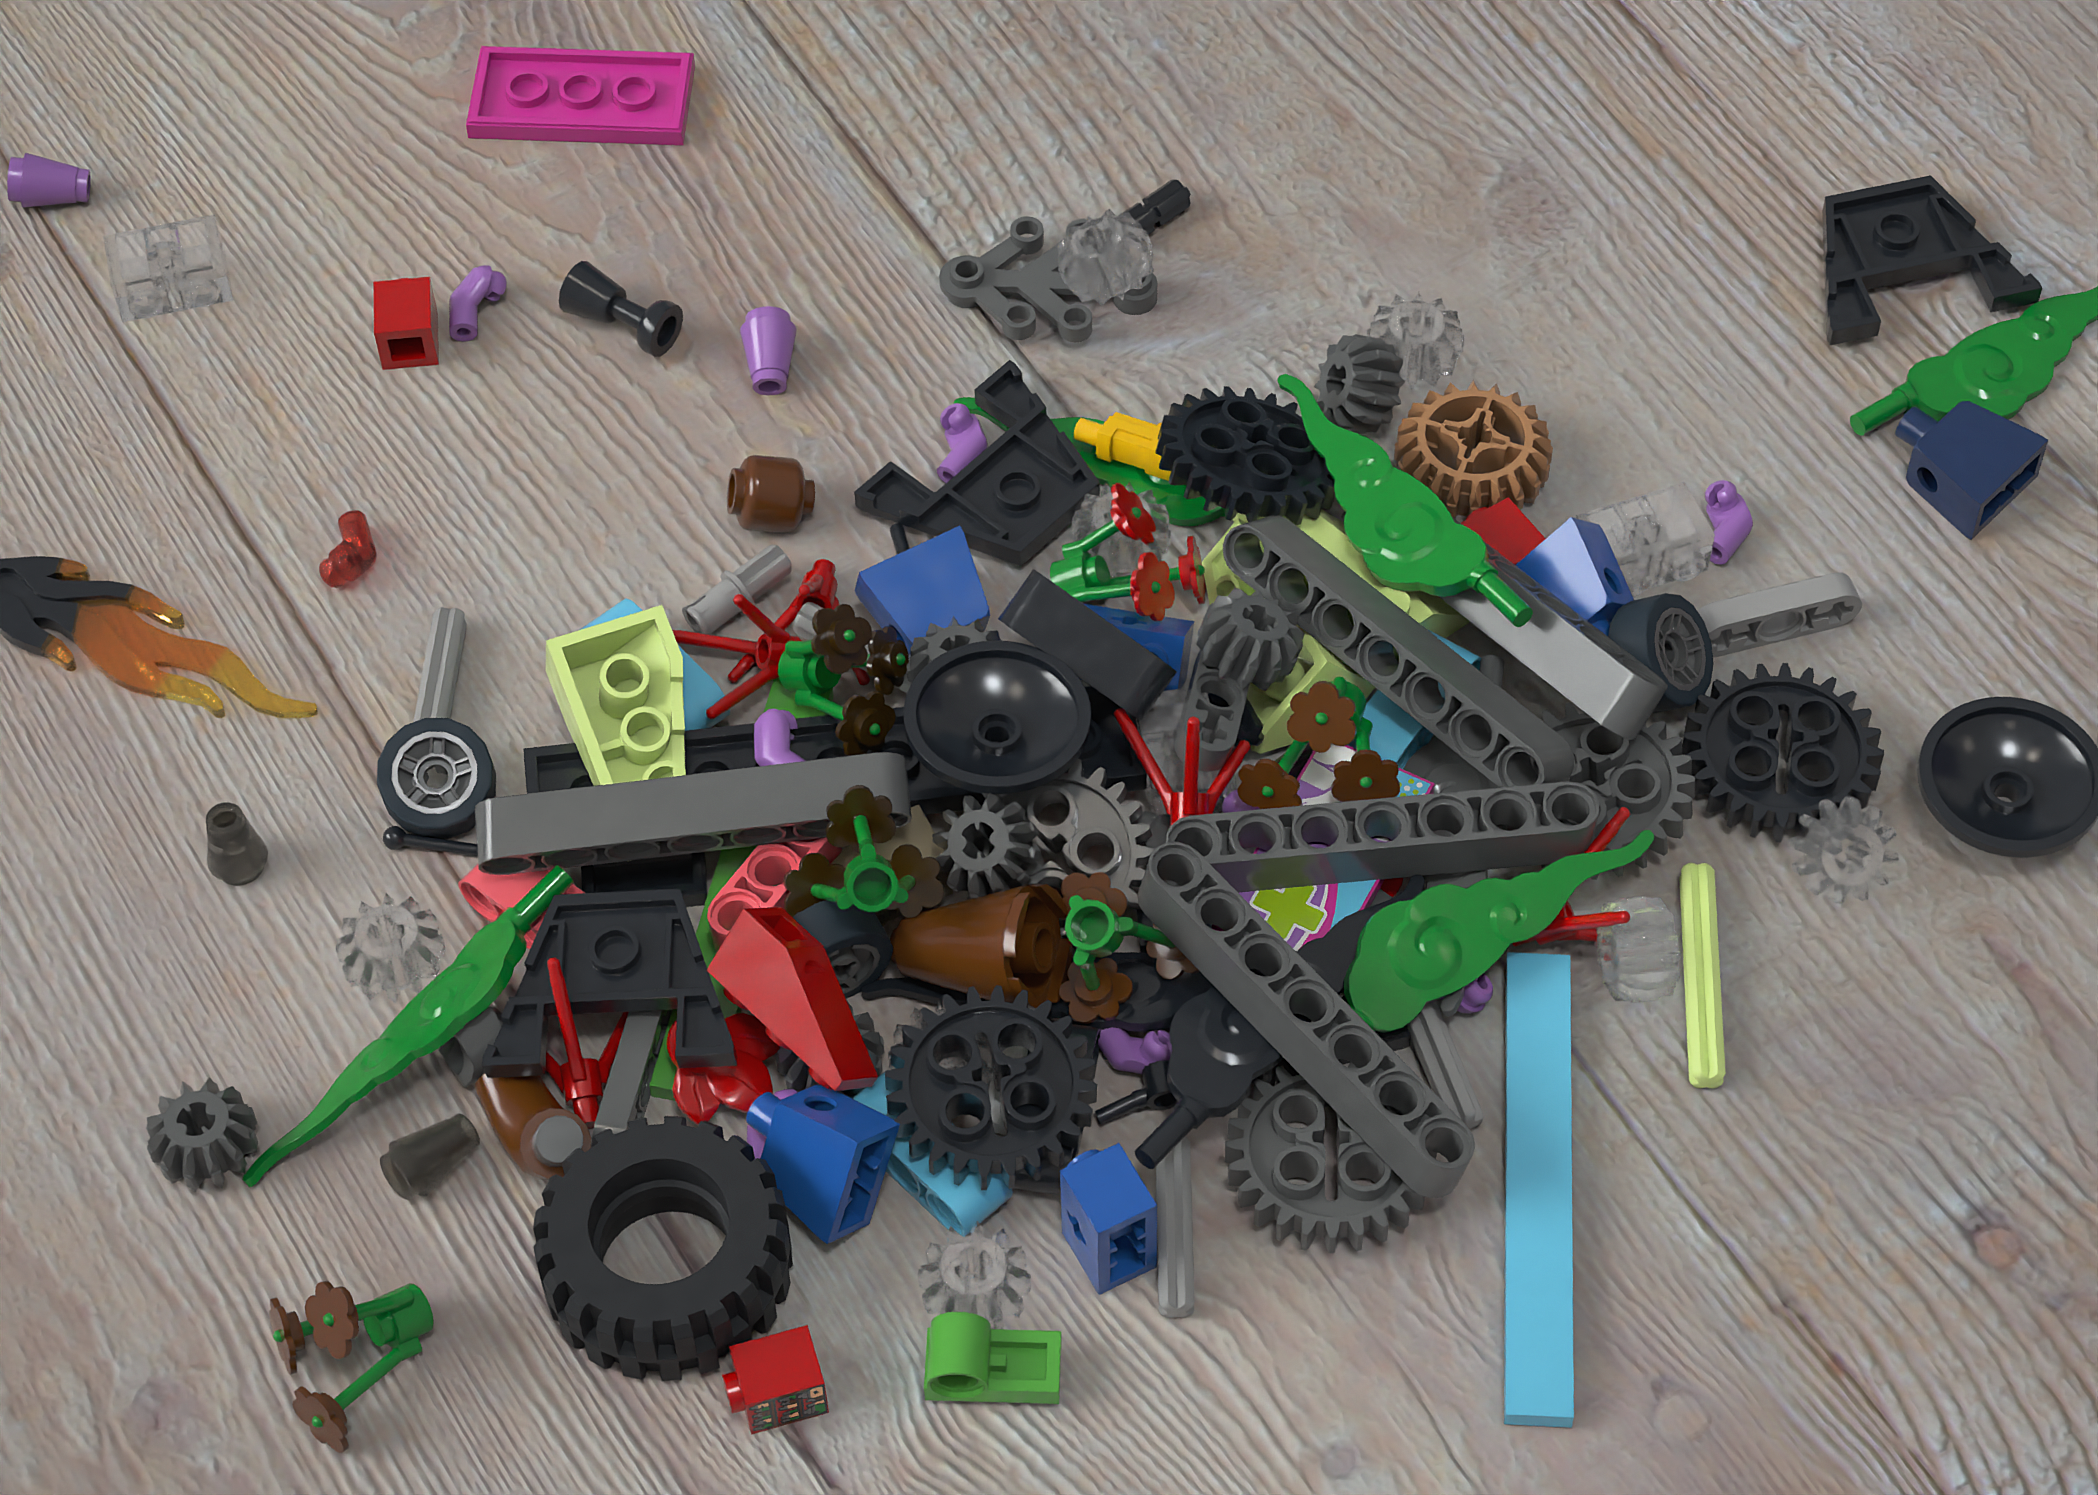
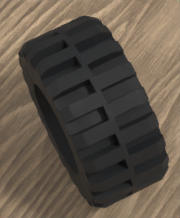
(650, 1174)

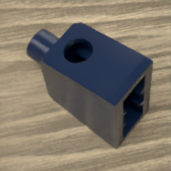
(1969, 462)

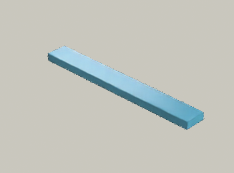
(1538, 1192)

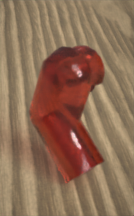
(353, 554)

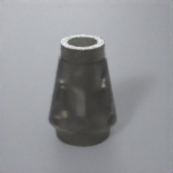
(233, 846)
(428, 1155)

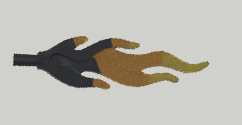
(117, 641)

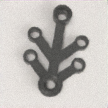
(979, 280)

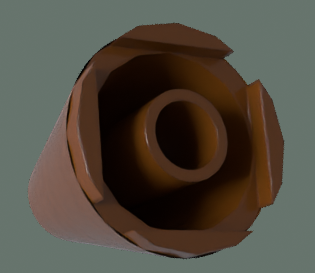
(989, 942)

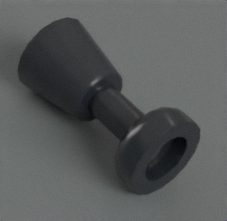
(597, 297)

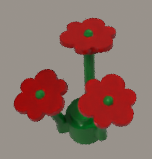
(1150, 585)

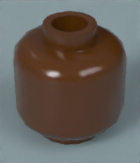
(770, 494)

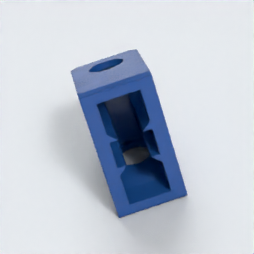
(1580, 571)
(925, 588)
(825, 1156)

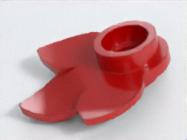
(737, 1087)

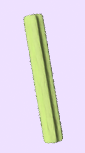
(1702, 976)

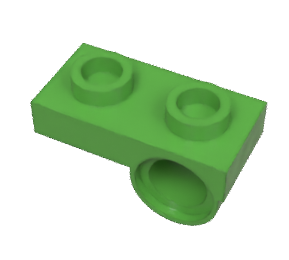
(988, 1364)

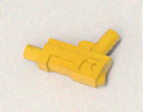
(1125, 441)

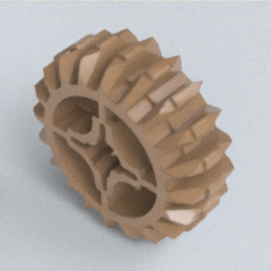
(1475, 448)

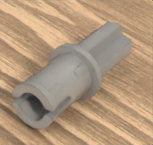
(750, 580)

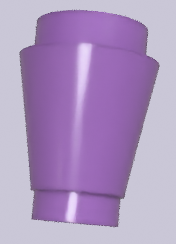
(46, 182)
(768, 346)

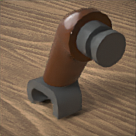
(520, 1108)

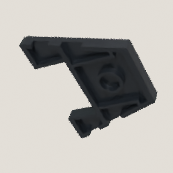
(1903, 236)
(1006, 497)
(615, 957)

